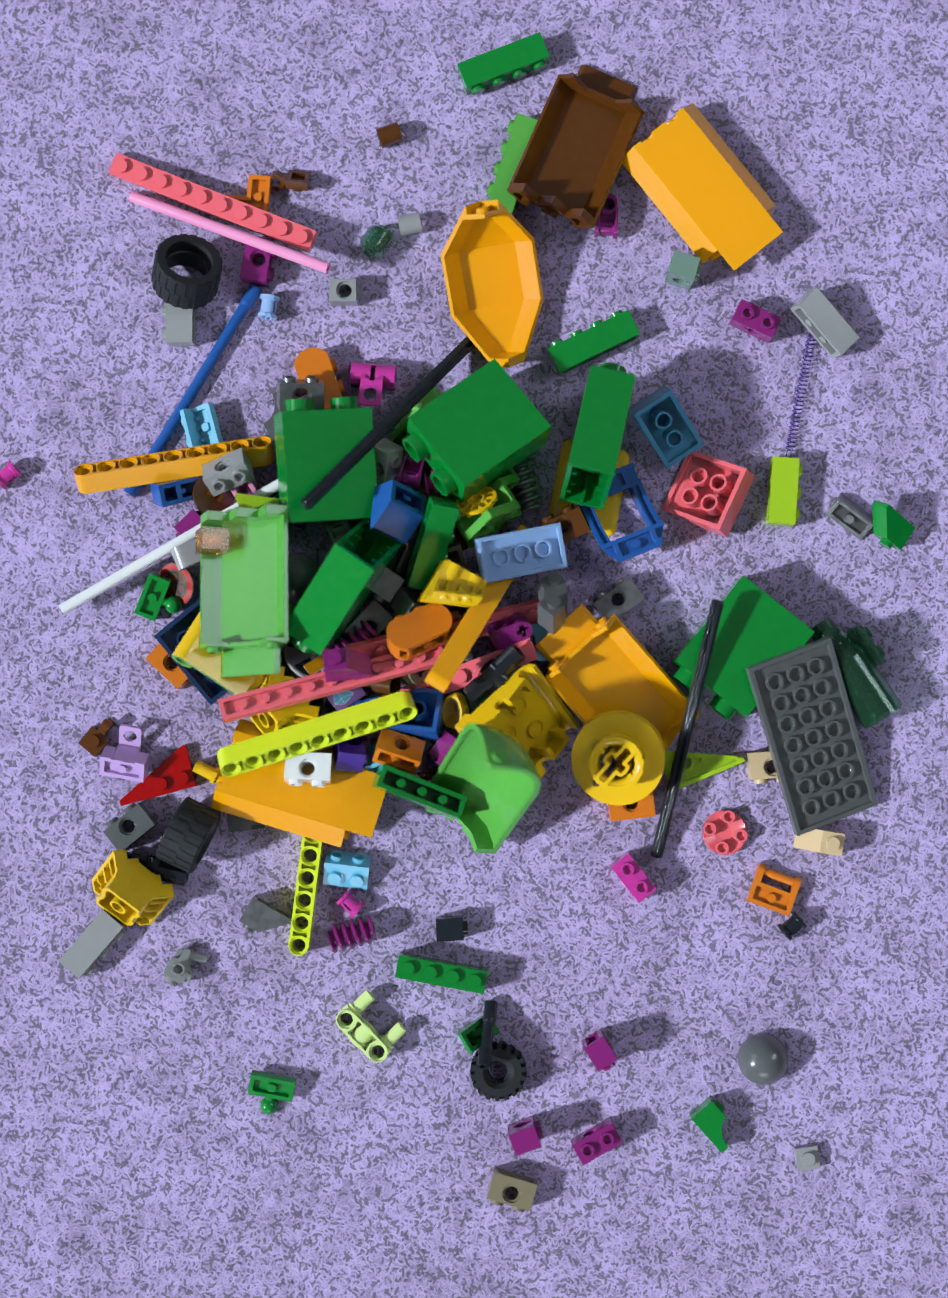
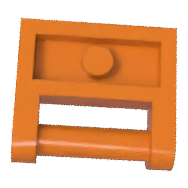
(770, 896)

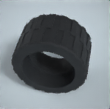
(191, 252)
(188, 835)

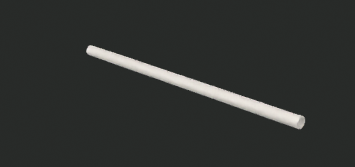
(148, 559)

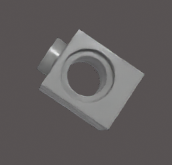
(335, 288)

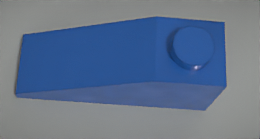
(173, 491)

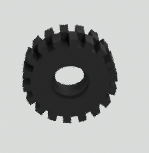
(503, 1087)

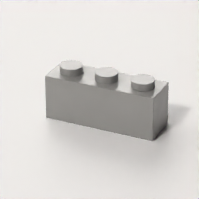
(824, 322)
(180, 325)
(93, 944)

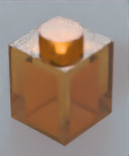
(213, 540)

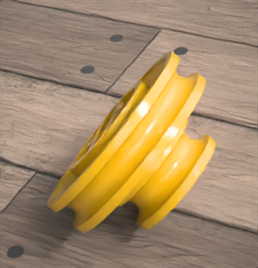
(616, 732)

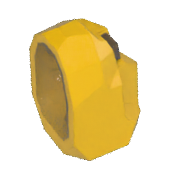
(453, 709)

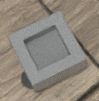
(807, 1157)

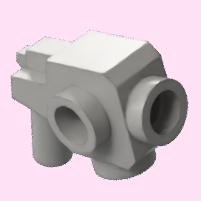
(179, 967)

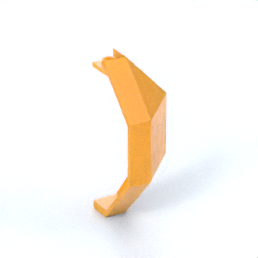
(493, 281)

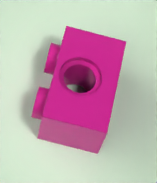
(633, 877)

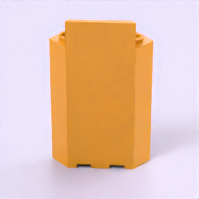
(703, 189)
(607, 669)
(305, 810)

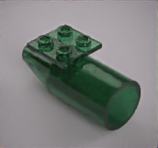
(858, 659)

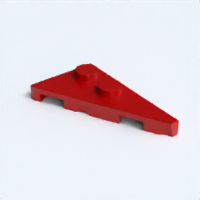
(168, 777)

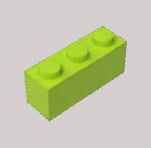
(783, 491)

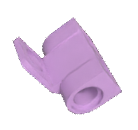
(126, 759)

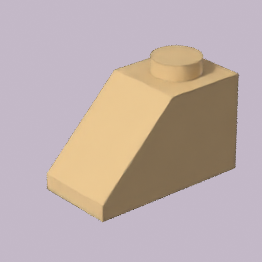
(821, 841)

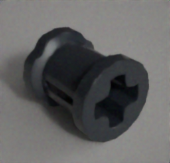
(792, 926)

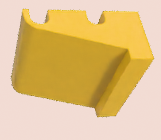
(528, 713)

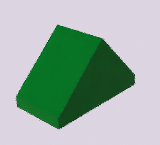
(472, 1033)

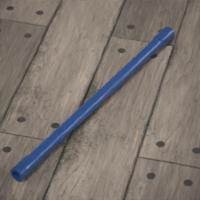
(246, 303)

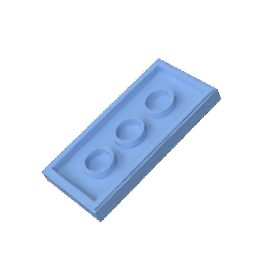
(521, 552)

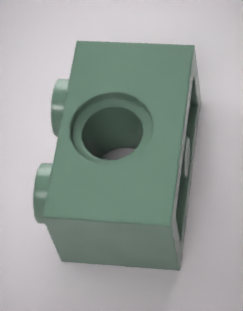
(683, 270)

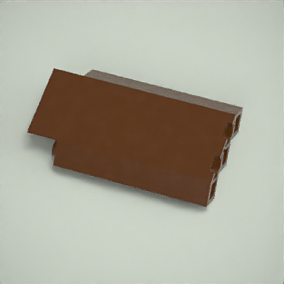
(578, 146)

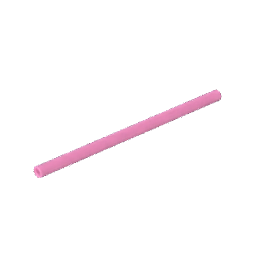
(230, 232)

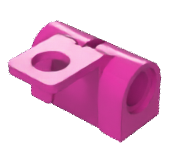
(372, 376)

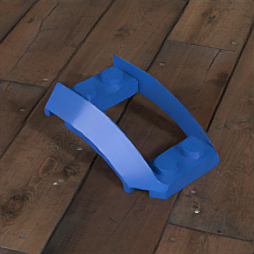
(636, 542)

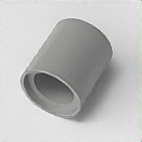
(409, 224)

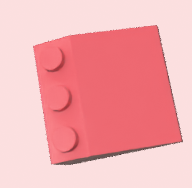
(708, 492)

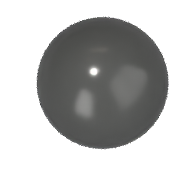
(300, 575)
(762, 1059)

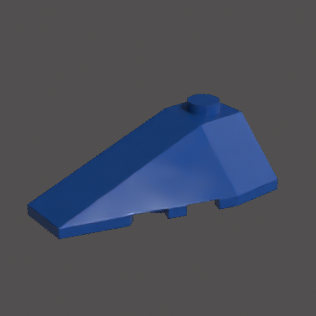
(428, 721)

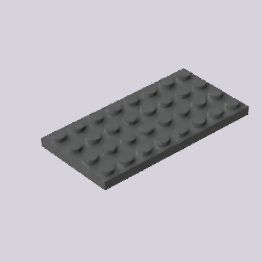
(811, 735)

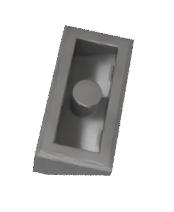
(850, 516)

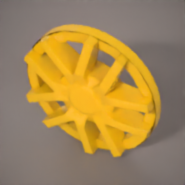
(478, 502)

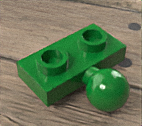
(154, 597)
(272, 1088)

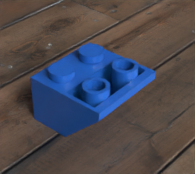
(396, 510)

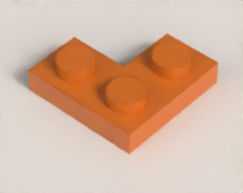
(257, 192)

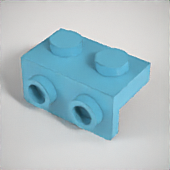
(201, 425)
(346, 869)

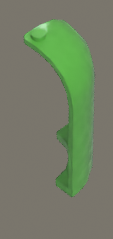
(495, 778)

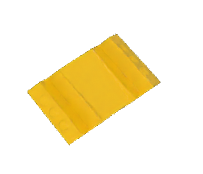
(453, 586)
(284, 716)
(130, 890)

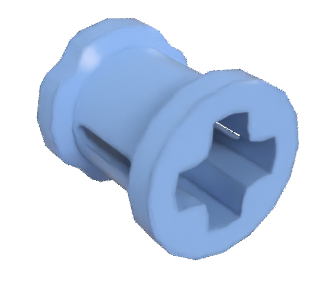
(268, 307)

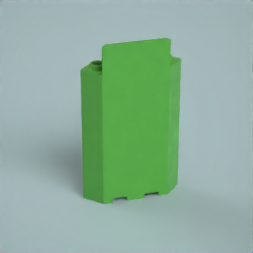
(246, 591)

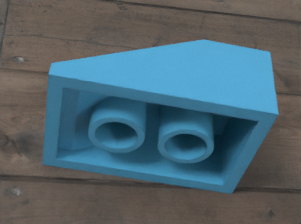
(665, 426)

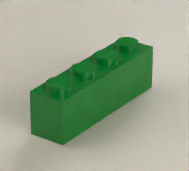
(503, 64)
(593, 342)
(432, 540)
(419, 791)
(441, 972)

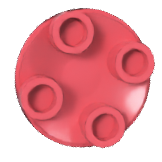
(724, 832)

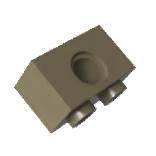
(502, 1179)

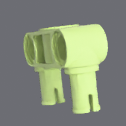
(363, 1034)

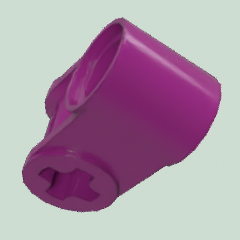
(608, 219)
(411, 472)
(507, 631)

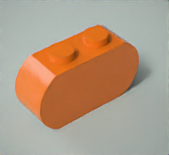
(317, 363)
(419, 631)

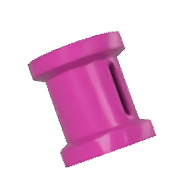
(8, 474)
(350, 903)

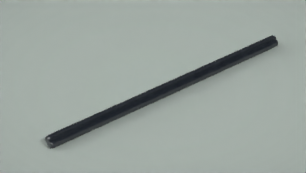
(387, 424)
(687, 728)

